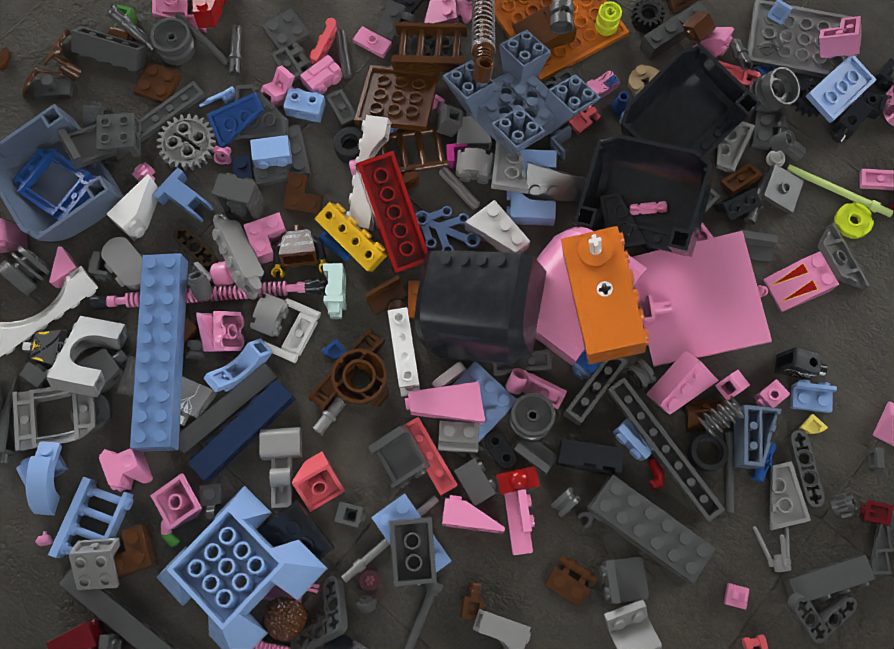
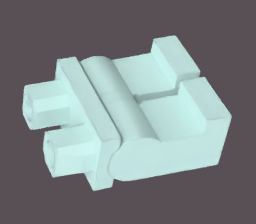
(335, 289)

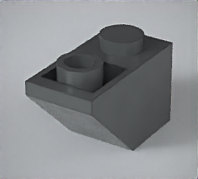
(448, 119)

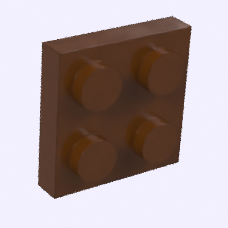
(157, 83)

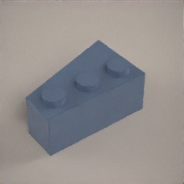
(753, 436)

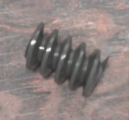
(722, 416)

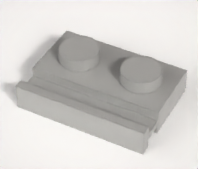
(458, 437)

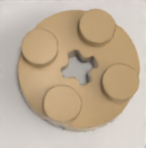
(638, 75)

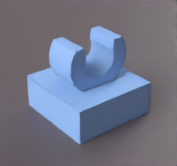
(779, 11)

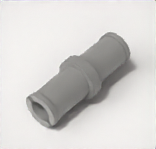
(329, 416)

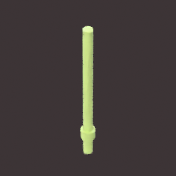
(873, 205)

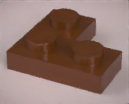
(297, 198)

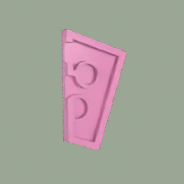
(442, 12)

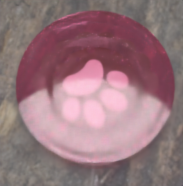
(369, 580)

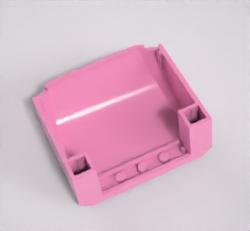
(558, 320)

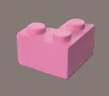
(841, 40)
(263, 233)

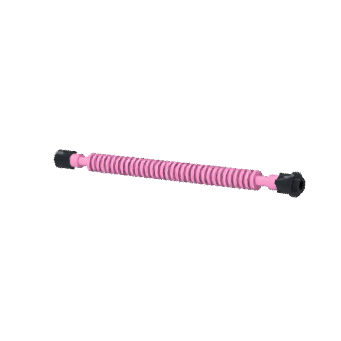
(132, 299)

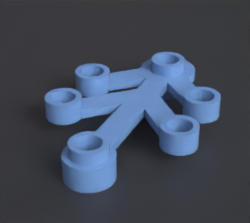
(443, 229)

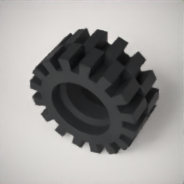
(651, 7)

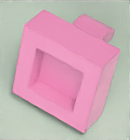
(736, 596)

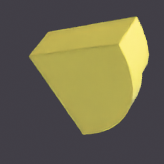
(813, 425)

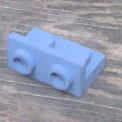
(812, 396)

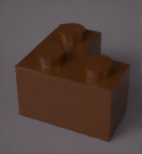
(139, 552)

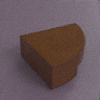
(5, 55)

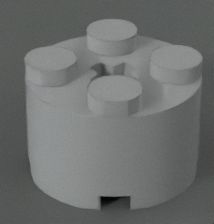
(474, 165)
(269, 315)

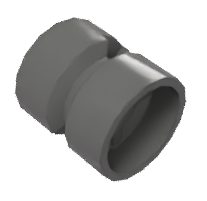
(561, 16)

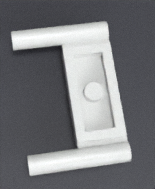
(299, 333)

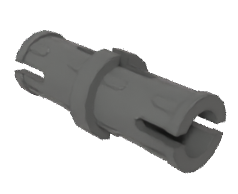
(741, 54)

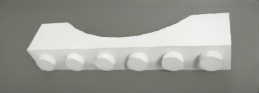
(375, 135)
(75, 288)

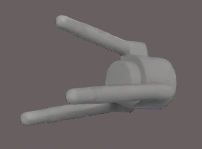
(781, 561)

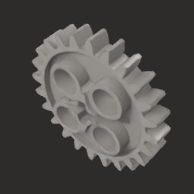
(196, 129)

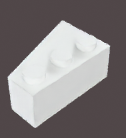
(497, 229)

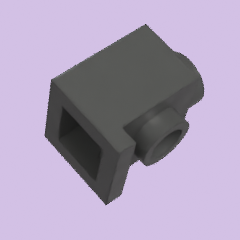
(35, 374)
(343, 512)

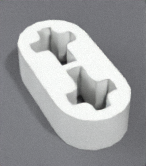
(449, 376)

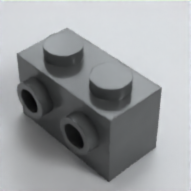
(474, 482)

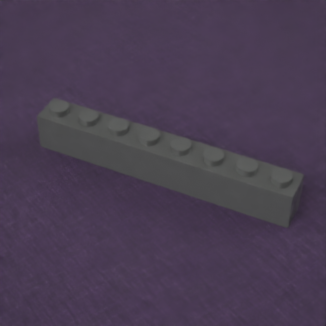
(665, 450)

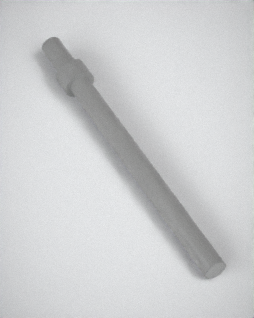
(360, 564)

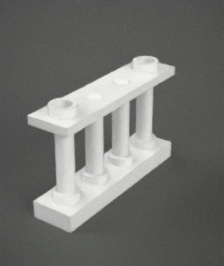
(403, 350)

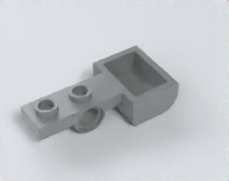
(281, 447)

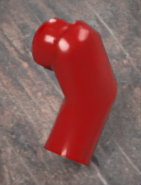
(658, 472)

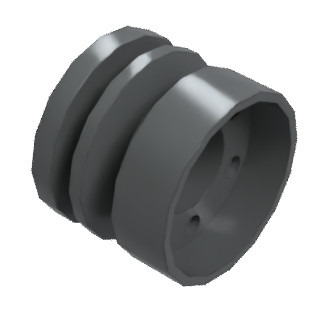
(775, 89)
(24, 270)

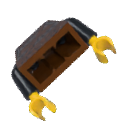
(297, 249)

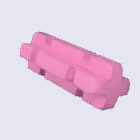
(648, 208)

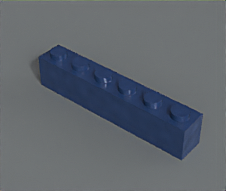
(241, 431)

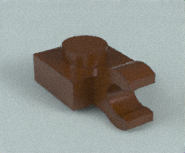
(472, 604)

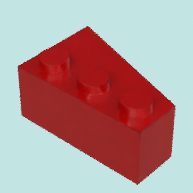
(207, 12)

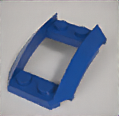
(36, 166)

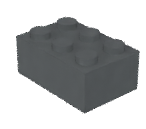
(238, 197)
(412, 551)

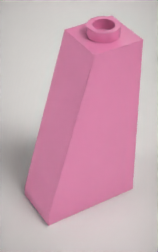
(452, 403)

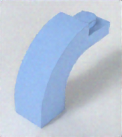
(232, 374)
(40, 479)

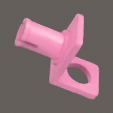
(656, 308)

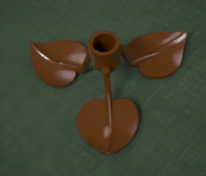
(67, 67)

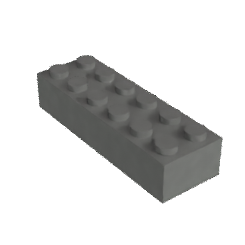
(651, 529)

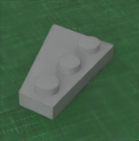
(786, 497)

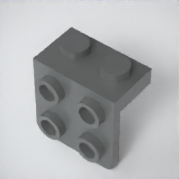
(624, 580)

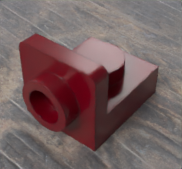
(876, 513)

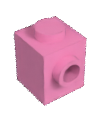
(732, 385)
(771, 395)

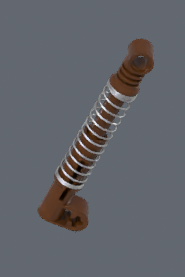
(483, 48)

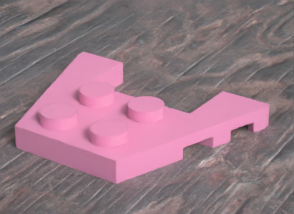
(169, 8)

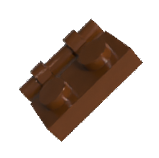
(566, 585)

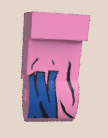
(604, 84)

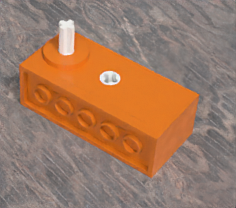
(604, 295)

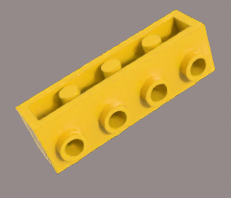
(351, 237)

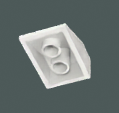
(135, 209)

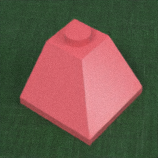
(317, 482)

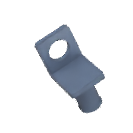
(558, 137)

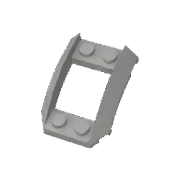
(26, 417)

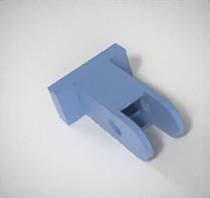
(175, 190)

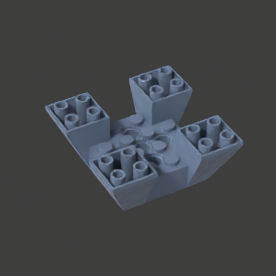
(517, 104)

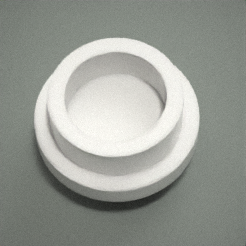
(775, 158)

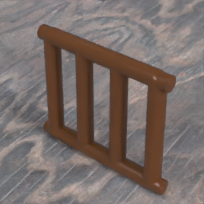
(420, 148)

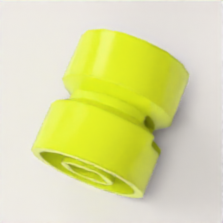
(608, 18)

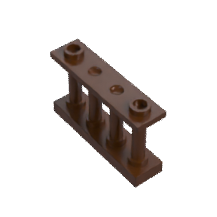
(428, 63)

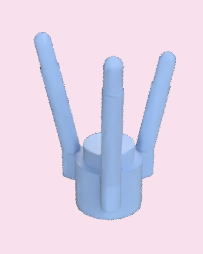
(227, 96)

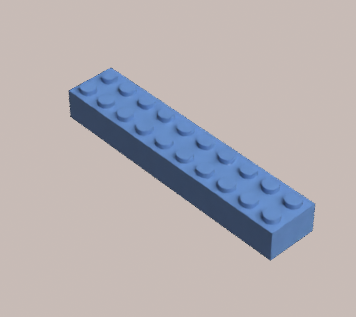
(159, 353)

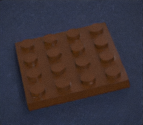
(399, 96)

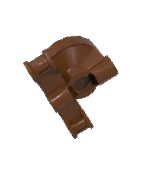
(338, 381)

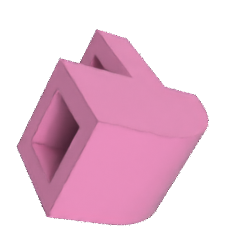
(277, 90)

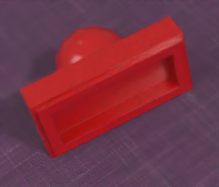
(517, 480)

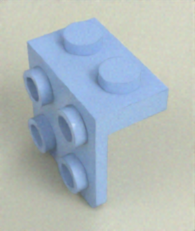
(628, 436)

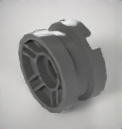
(641, 374)
(565, 502)

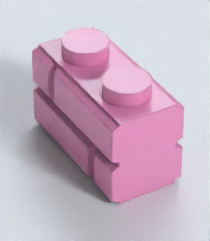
(321, 75)

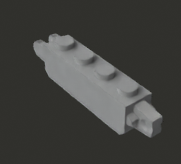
(238, 255)

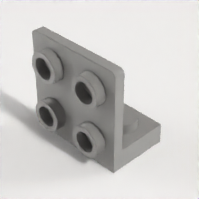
(94, 563)
(632, 628)

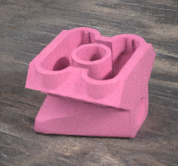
(221, 331)
(124, 468)

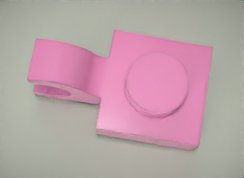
(142, 170)

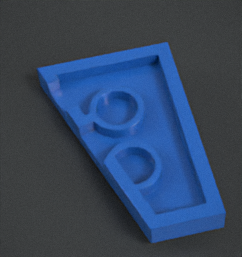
(234, 118)

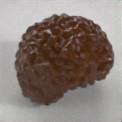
(284, 618)

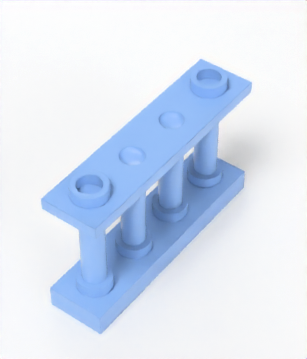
(79, 508)

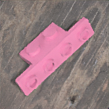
(519, 521)

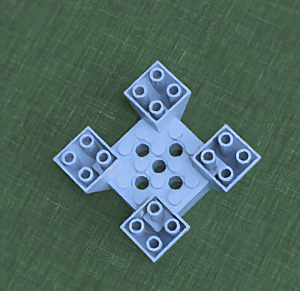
(228, 604)

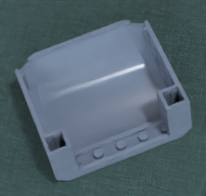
(53, 182)

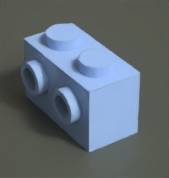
(304, 105)
(271, 151)

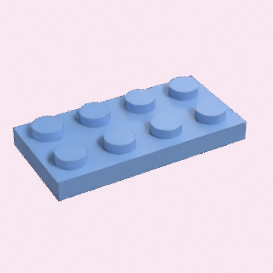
(840, 88)
(403, 509)

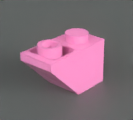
(718, 40)

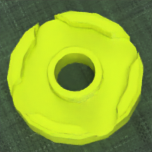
(846, 227)

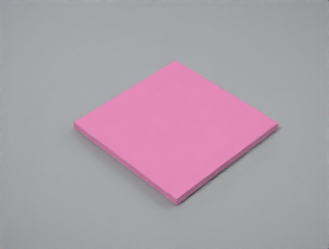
(710, 296)

